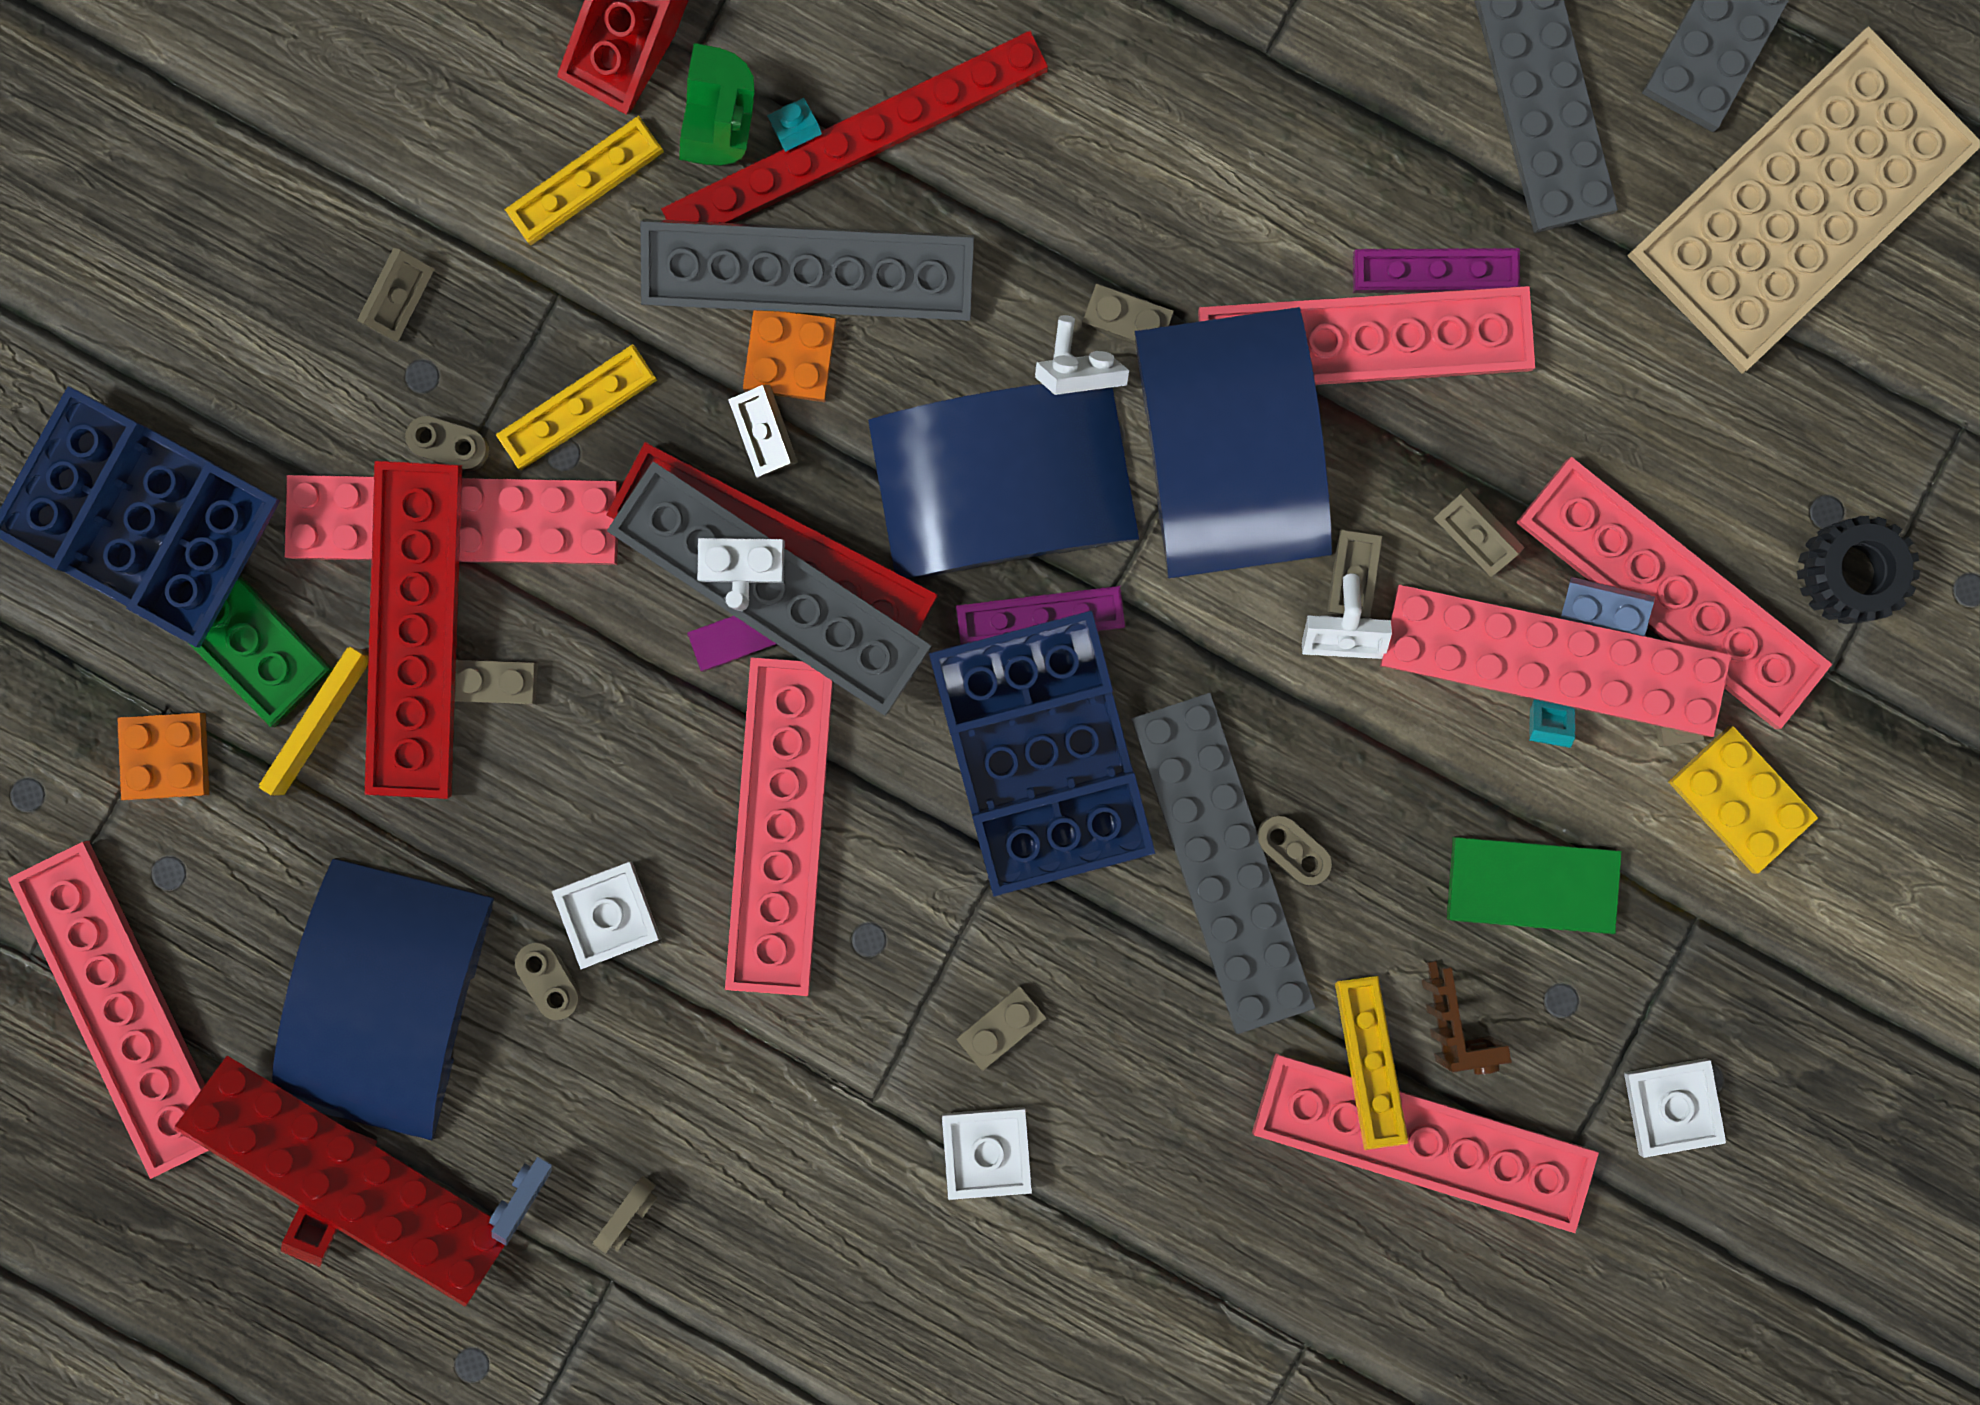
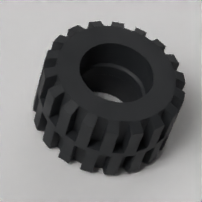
(1890, 563)

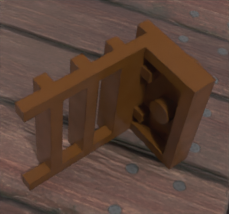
(1457, 1054)

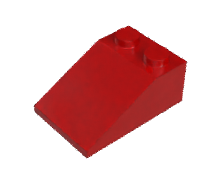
(619, 47)

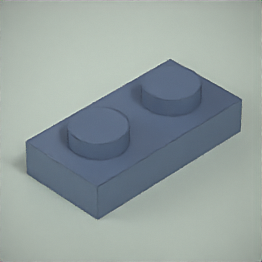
(1607, 607)
(528, 1184)

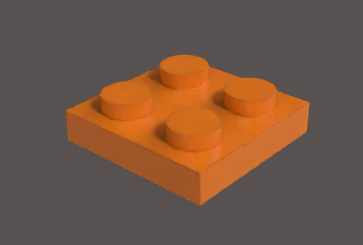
(790, 354)
(163, 756)

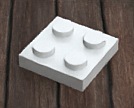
(606, 915)
(1675, 1107)
(986, 1153)

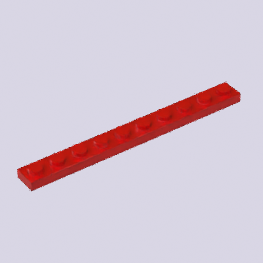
(864, 134)

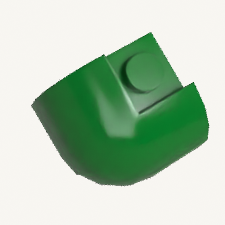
(716, 107)

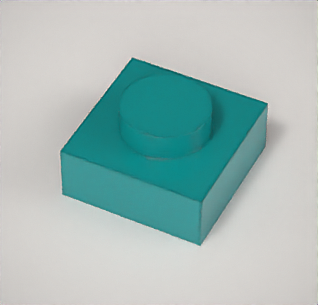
(794, 124)
(1552, 724)

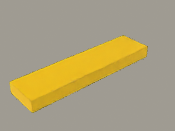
(584, 180)
(576, 407)
(315, 721)
(1371, 1063)

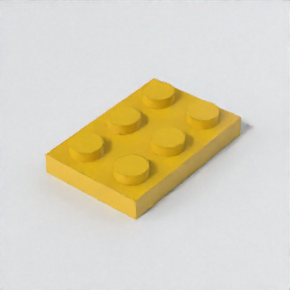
(1743, 799)

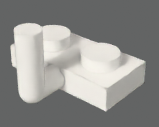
(1078, 374)
(740, 563)
(1347, 634)

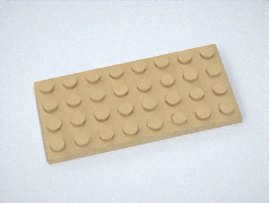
(1805, 200)

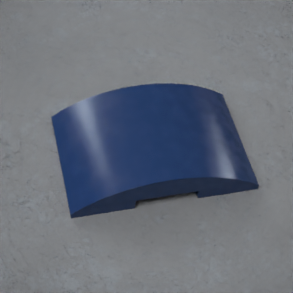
(1235, 442)
(1002, 478)
(135, 516)
(1042, 753)
(379, 997)

